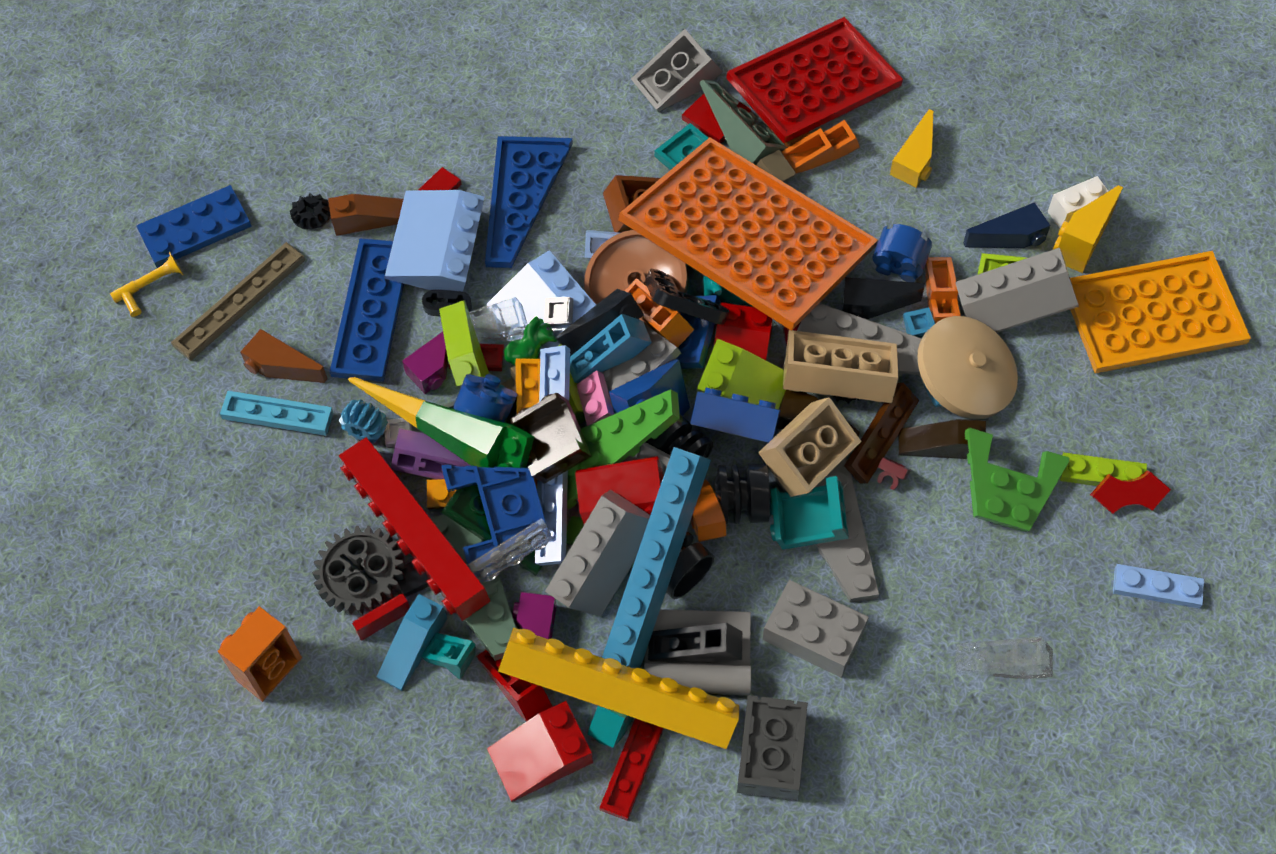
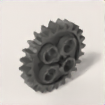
(340, 589)

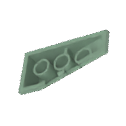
(738, 125)

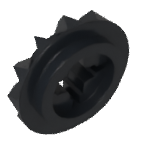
(304, 218)

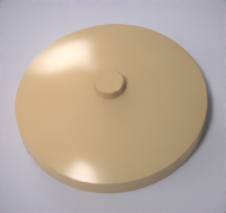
(967, 367)

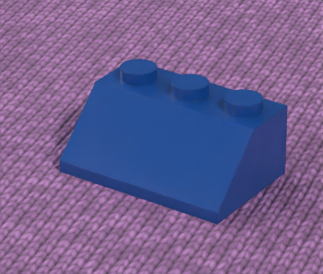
(736, 415)

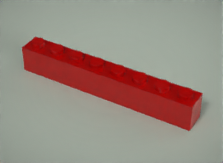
(415, 529)

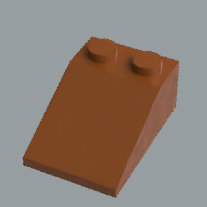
(623, 192)

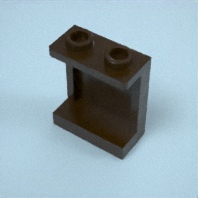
(557, 437)

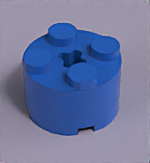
(901, 252)
(485, 397)

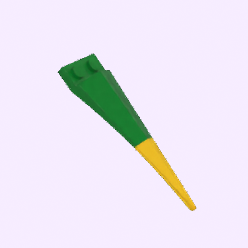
(468, 436)

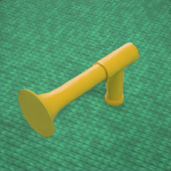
(126, 291)

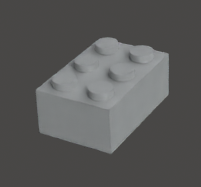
(815, 628)

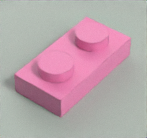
(595, 398)

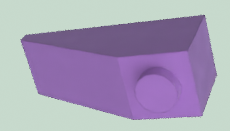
(422, 455)

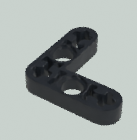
(666, 294)

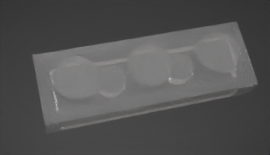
(511, 551)

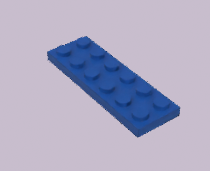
(367, 316)

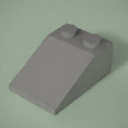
(676, 72)

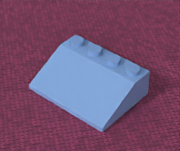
(435, 239)
(545, 279)

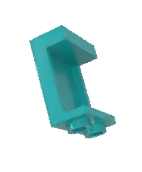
(810, 516)

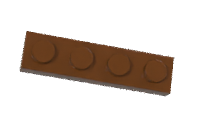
(881, 434)

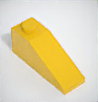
(914, 157)

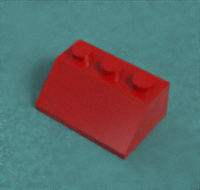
(633, 480)

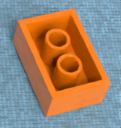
(259, 653)

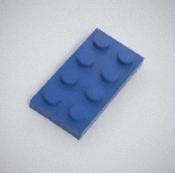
(194, 225)

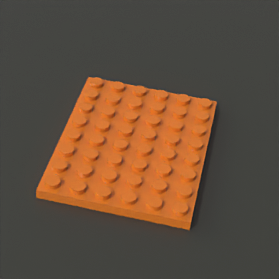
(749, 232)

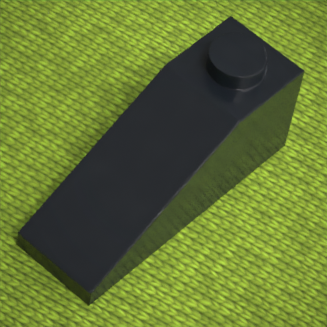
(876, 297)
(598, 318)
(697, 644)

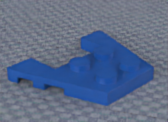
(507, 499)

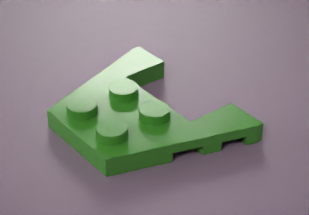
(1005, 494)

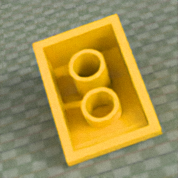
(1083, 231)

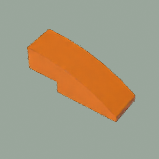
(821, 147)
(941, 288)
(708, 516)

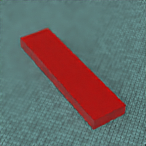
(631, 769)

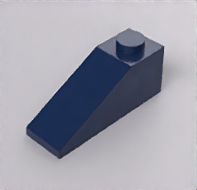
(1012, 230)

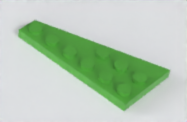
(623, 434)

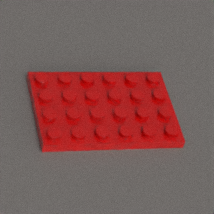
(814, 79)

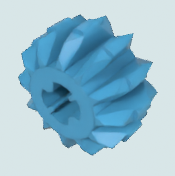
(363, 420)

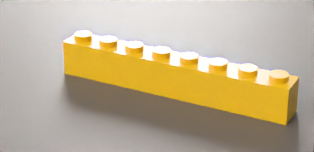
(620, 687)

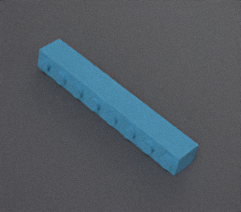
(656, 558)

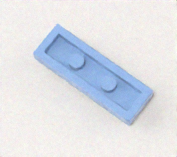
(1158, 586)

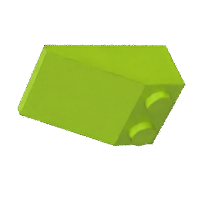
(742, 373)

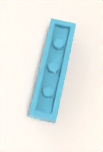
(277, 413)

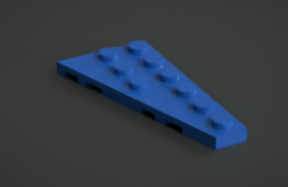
(521, 183)

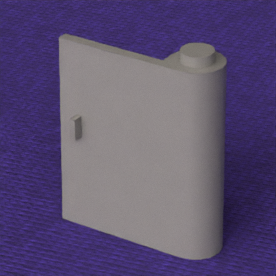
(713, 678)

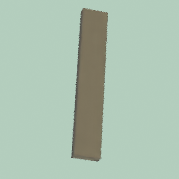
(238, 301)

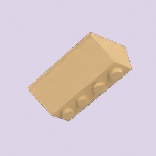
(840, 366)

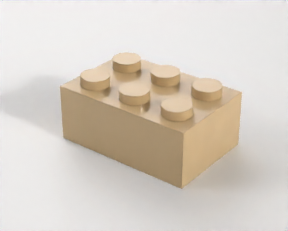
(809, 447)

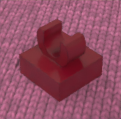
(894, 470)

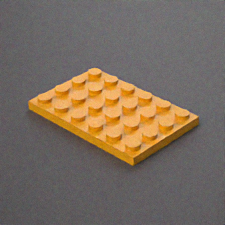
(1156, 312)

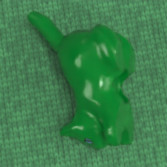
(534, 337)

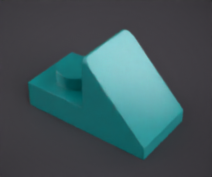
(450, 653)

